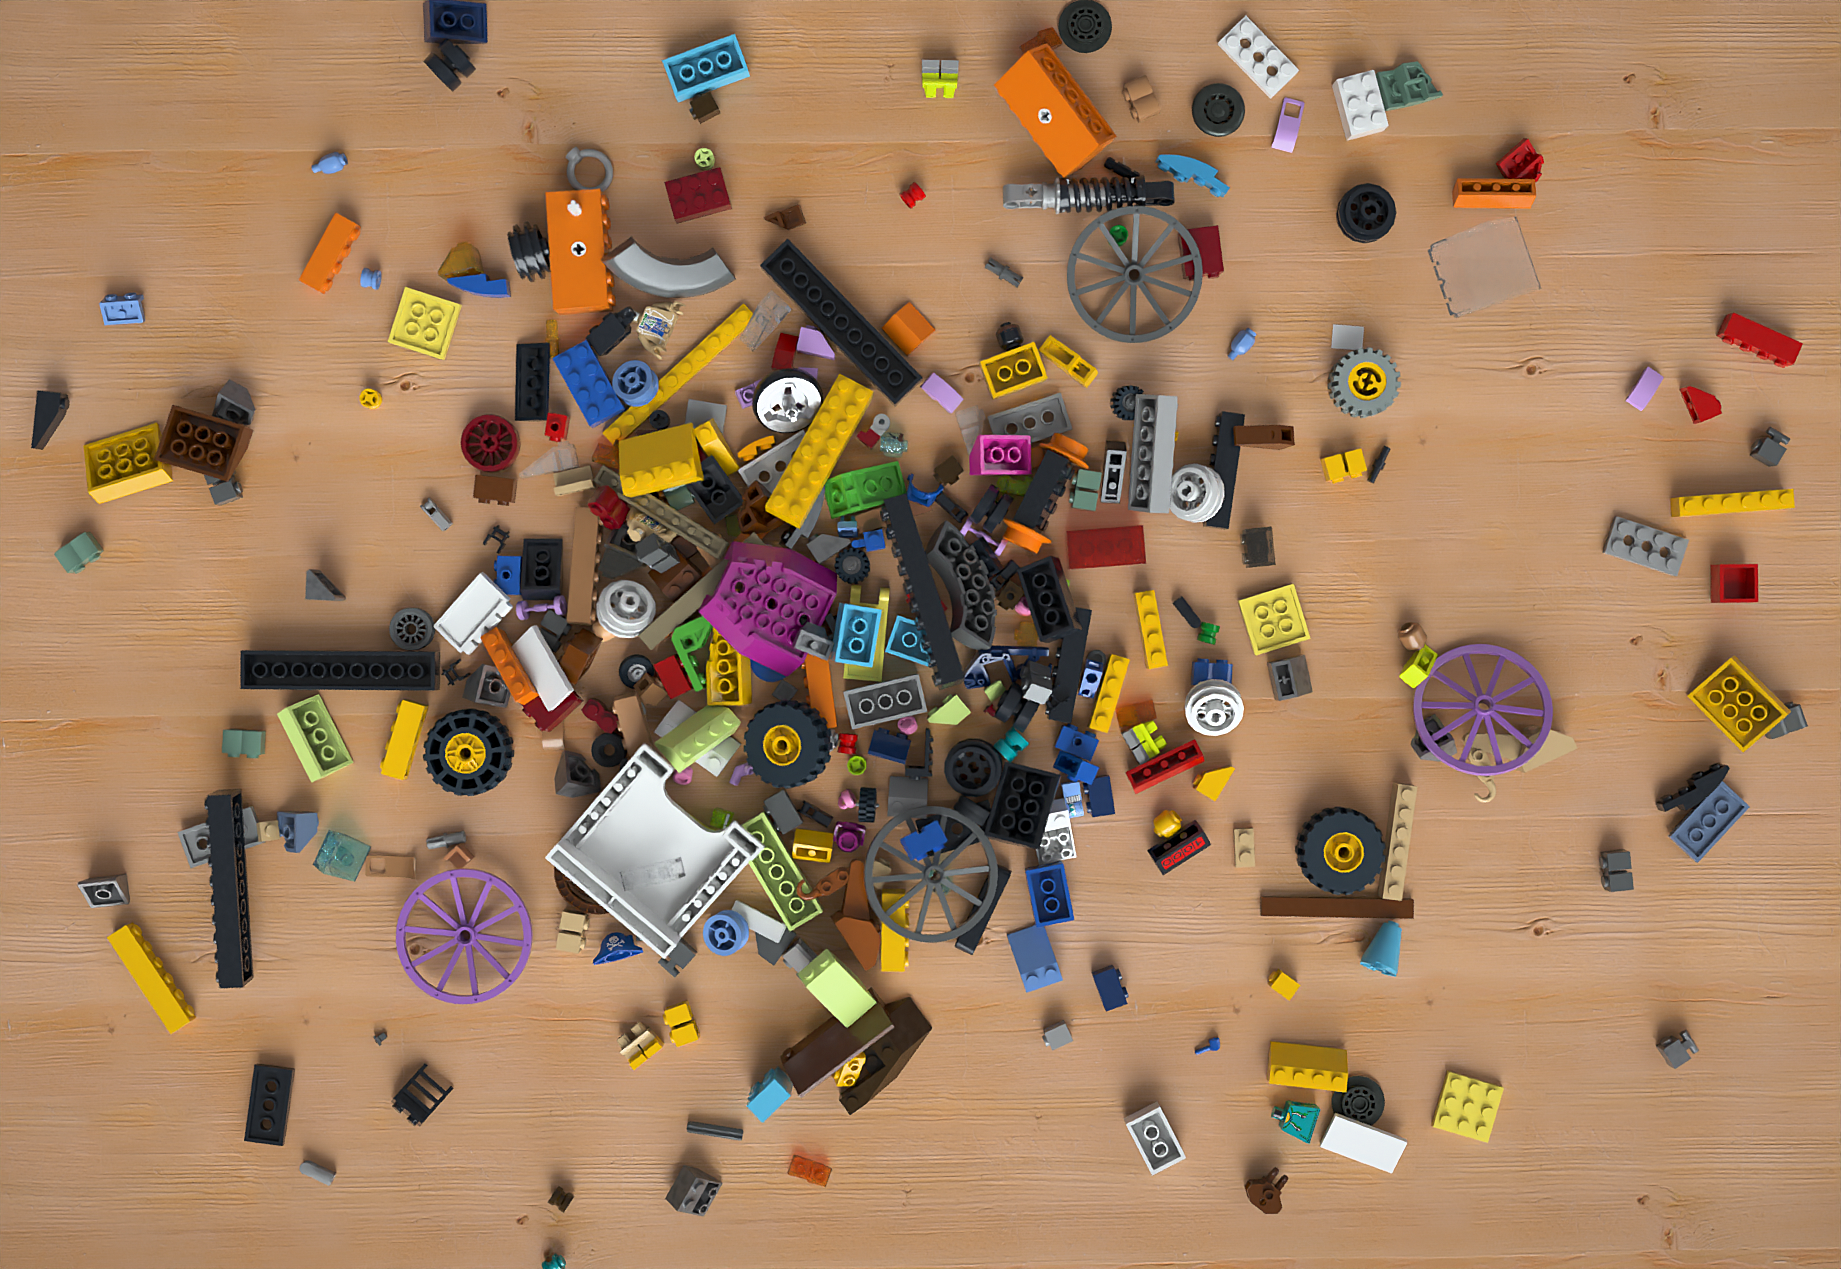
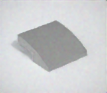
(701, 411)

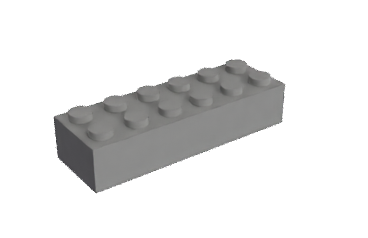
(1152, 453)

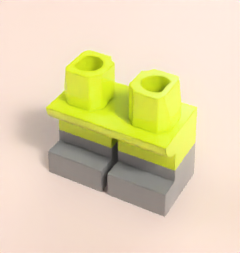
(931, 79)
(1149, 747)

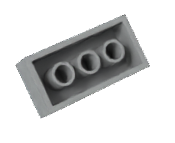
(885, 701)

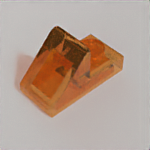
(1043, 36)
(607, 454)
(1135, 713)

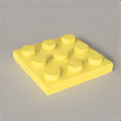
(424, 323)
(1274, 619)
(1467, 1106)

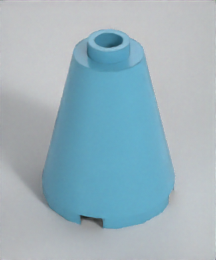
(1384, 950)

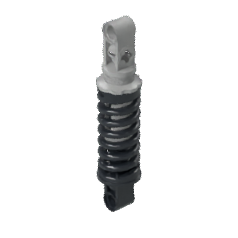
(1067, 194)

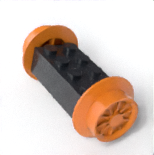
(1044, 492)

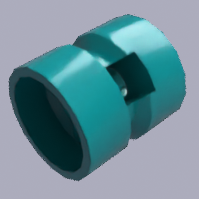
(1011, 744)

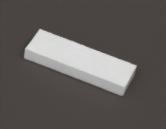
(760, 922)

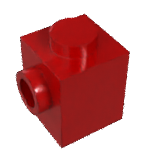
(557, 427)

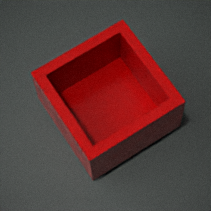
(1734, 583)

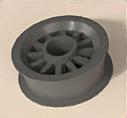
(395, 626)

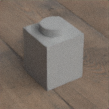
(1057, 1035)

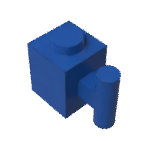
(872, 541)

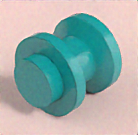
(557, 1262)

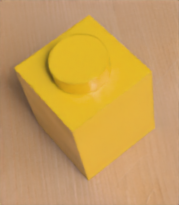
(1283, 984)

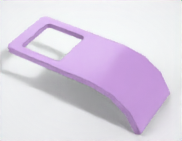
(1287, 128)

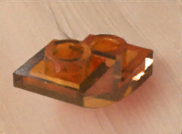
(810, 1170)

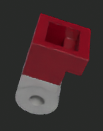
(875, 432)

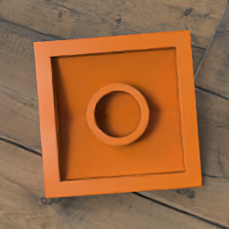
(908, 328)

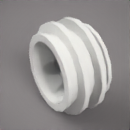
(1187, 480)
(621, 594)
(1218, 716)

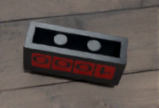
(1179, 847)

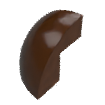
(753, 511)

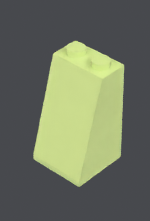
(837, 988)

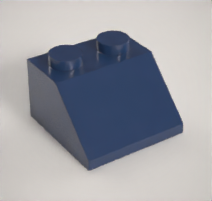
(889, 746)

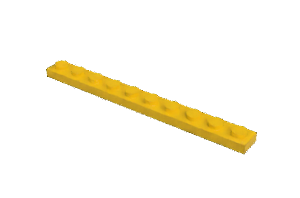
(681, 374)

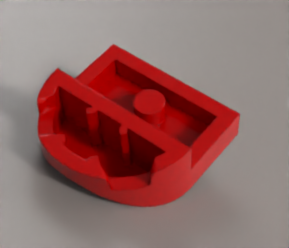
(1521, 162)

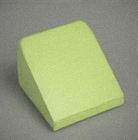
(994, 690)

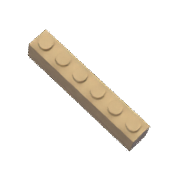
(1397, 841)

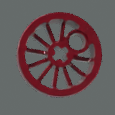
(496, 438)

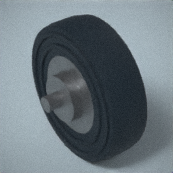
(633, 668)

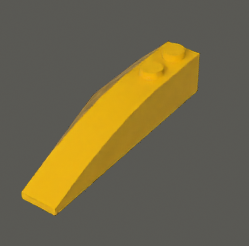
(727, 674)

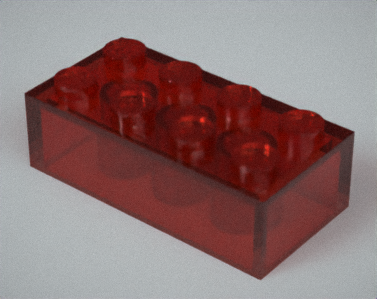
(1105, 547)

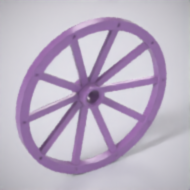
(1502, 653)
(476, 997)

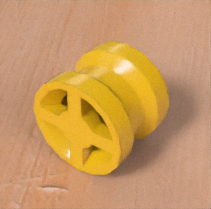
(366, 398)

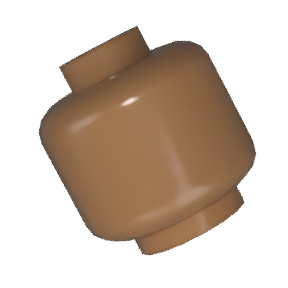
(1412, 636)

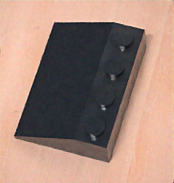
(1022, 806)

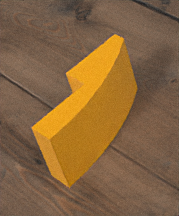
(751, 450)

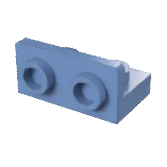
(122, 309)

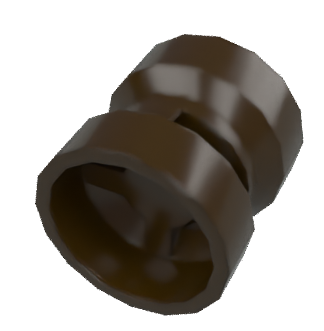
(560, 1199)

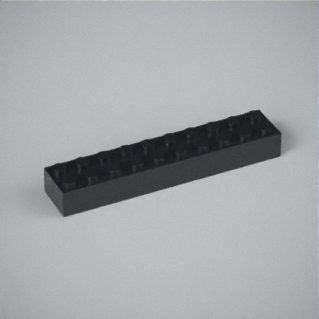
(841, 322)
(922, 592)
(340, 670)
(229, 888)

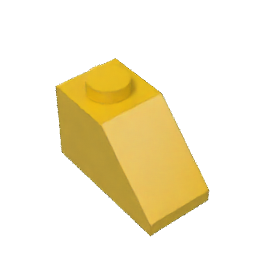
(1213, 781)

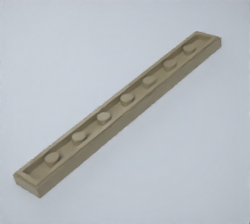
(666, 515)
(688, 602)

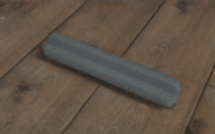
(714, 1130)

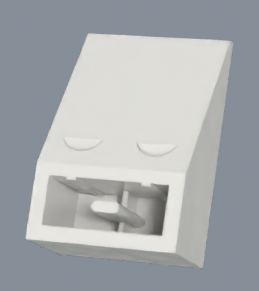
(1058, 836)

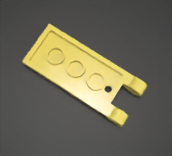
(875, 672)

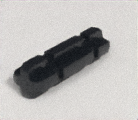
(1120, 168)

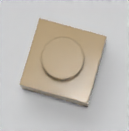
(268, 831)

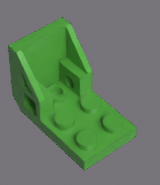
(863, 488)
(698, 632)

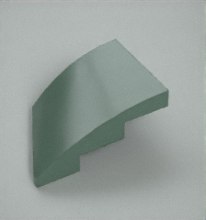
(1406, 86)

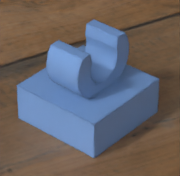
(847, 529)

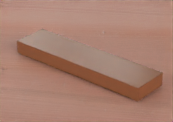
(871, 520)

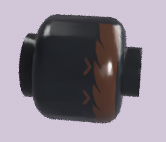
(1009, 336)

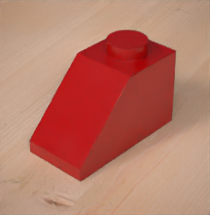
(784, 352)
(1700, 404)

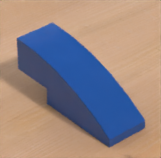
(482, 286)

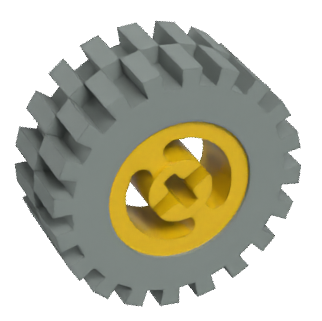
(1345, 375)

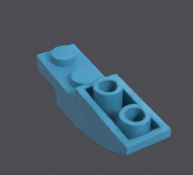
(1185, 167)

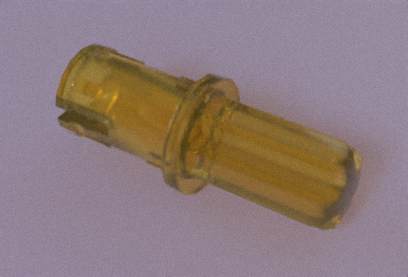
(552, 337)

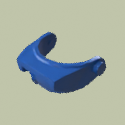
(921, 497)

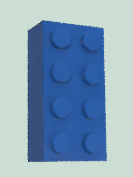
(589, 384)

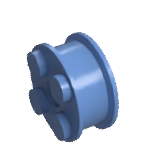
(635, 383)
(726, 932)

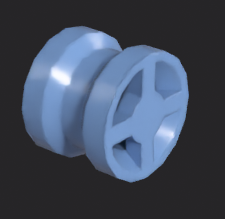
(370, 278)

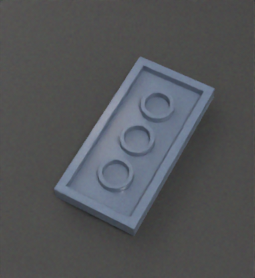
(1708, 822)

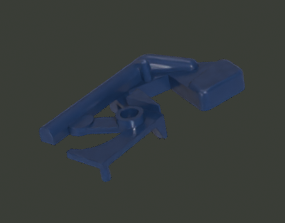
(977, 675)

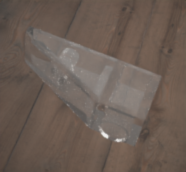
(970, 425)
(555, 460)

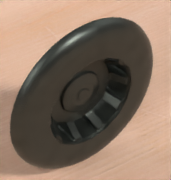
(1085, 26)
(1218, 110)
(1359, 1102)

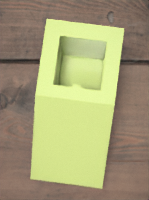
(950, 712)

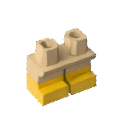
(641, 1047)

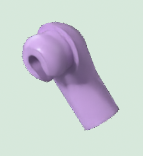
(740, 771)

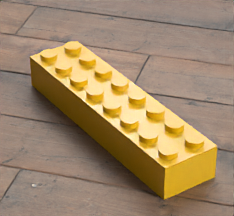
(819, 451)

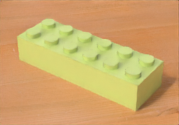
(780, 874)

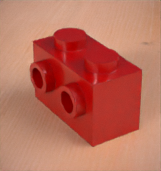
(673, 676)

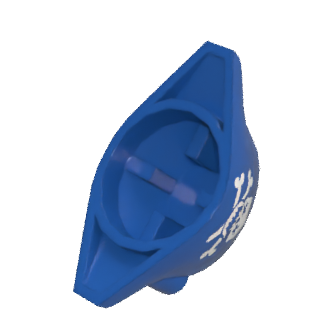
(616, 947)

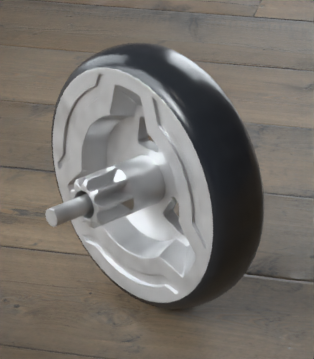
(787, 388)

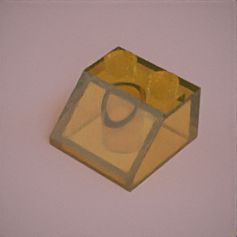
(461, 261)

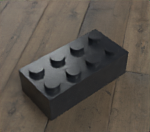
(1049, 599)

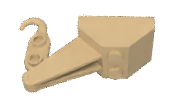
(1511, 748)

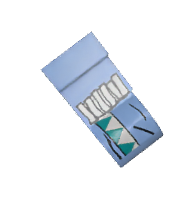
(1072, 798)

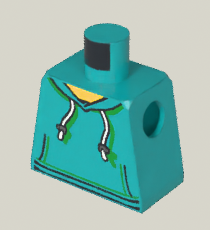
(1297, 1119)

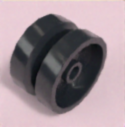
(992, 509)

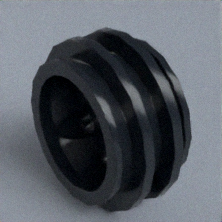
(1378, 202)
(529, 251)
(969, 787)

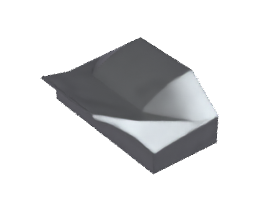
(813, 640)

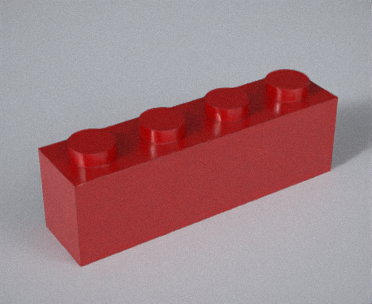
(1759, 340)
(1165, 766)

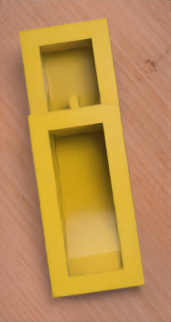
(1068, 361)

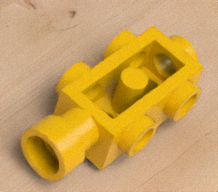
(849, 1072)

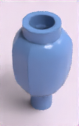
(330, 163)
(1242, 343)

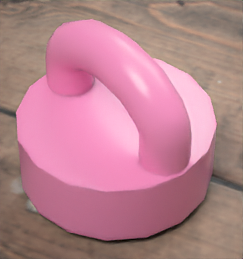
(1022, 607)
(907, 725)
(684, 776)
(849, 799)

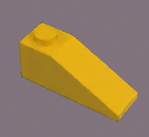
(715, 444)

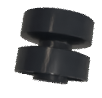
(454, 61)
(1013, 704)

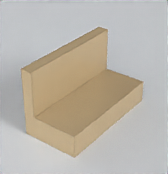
(573, 481)

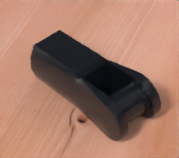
(949, 504)
(1007, 573)
(1187, 612)
(819, 815)

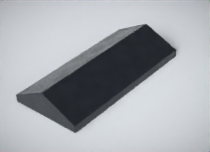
(532, 382)

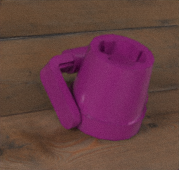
(849, 837)

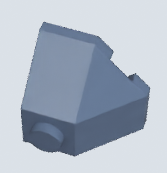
(297, 828)

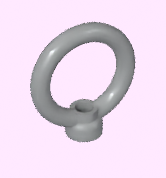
(575, 156)

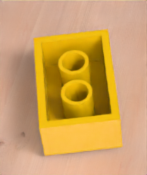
(1013, 370)

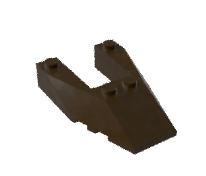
(888, 1054)

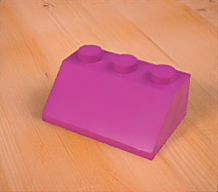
(1001, 455)

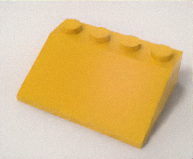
(659, 460)
(125, 464)
(1739, 703)

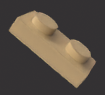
(1244, 847)

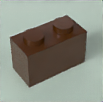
(495, 489)

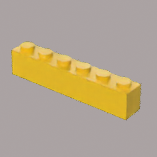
(1732, 503)
(152, 977)

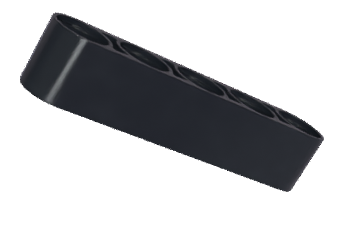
(970, 939)

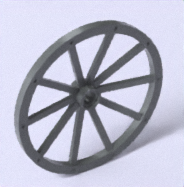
(1193, 295)
(983, 905)

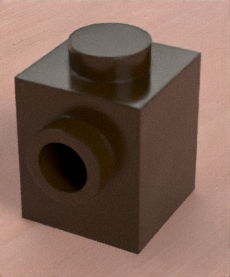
(703, 107)
(948, 471)
(1010, 595)

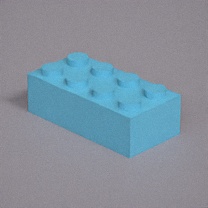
(706, 68)

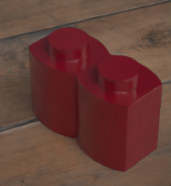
(608, 507)
(597, 711)

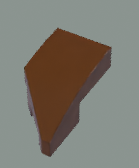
(787, 218)

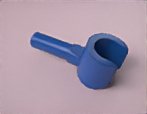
(1214, 1046)

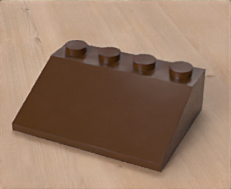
(202, 443)

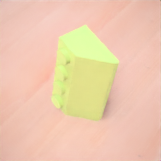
(697, 735)
(314, 738)

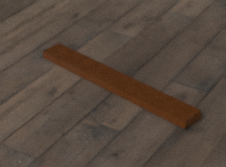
(1336, 907)

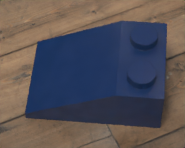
(456, 20)

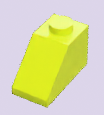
(1418, 666)

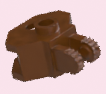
(1266, 1191)

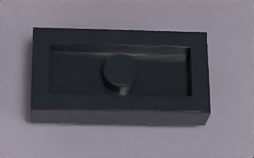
(986, 554)

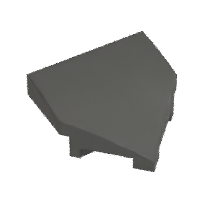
(771, 950)

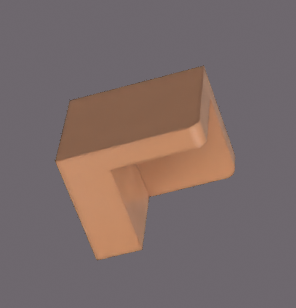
(459, 856)

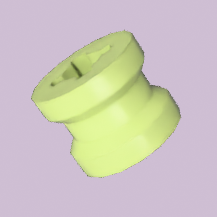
(702, 155)

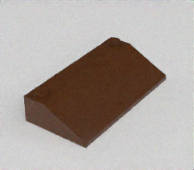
(834, 1046)

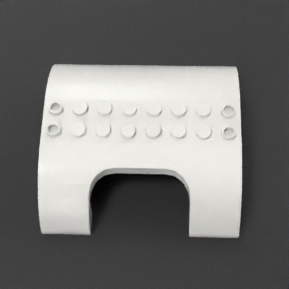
(639, 826)

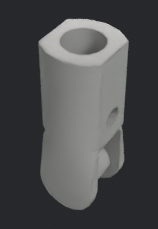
(438, 516)
(317, 1172)

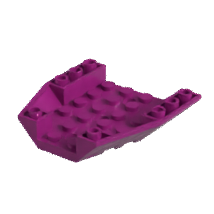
(743, 616)

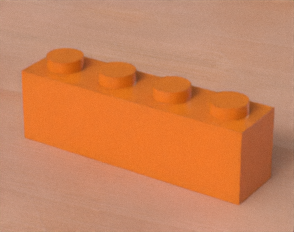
(1493, 193)
(330, 253)
(509, 666)
(820, 688)

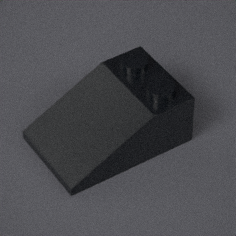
(716, 492)
(542, 569)

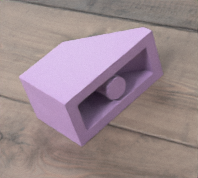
(813, 343)

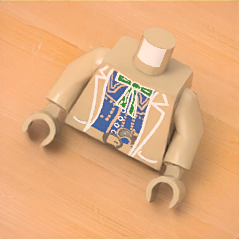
(657, 325)
(642, 526)

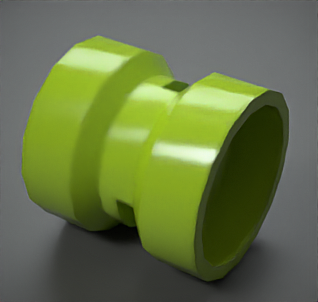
(854, 764)

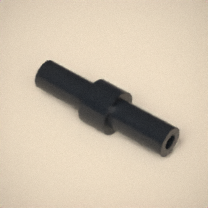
(1378, 464)

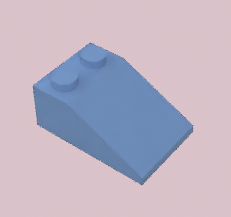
(1034, 957)

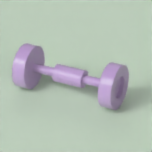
(1000, 547)
(523, 609)

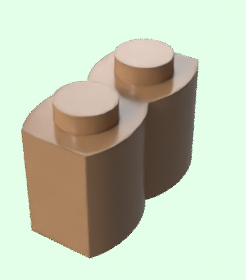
(1141, 98)

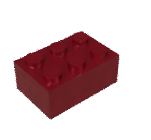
(698, 195)

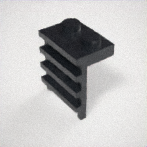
(915, 772)
(410, 1105)

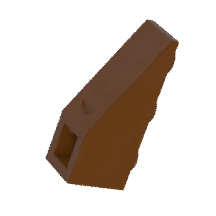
(1264, 436)

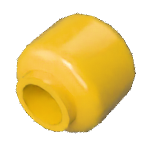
(1167, 823)

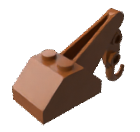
(853, 918)

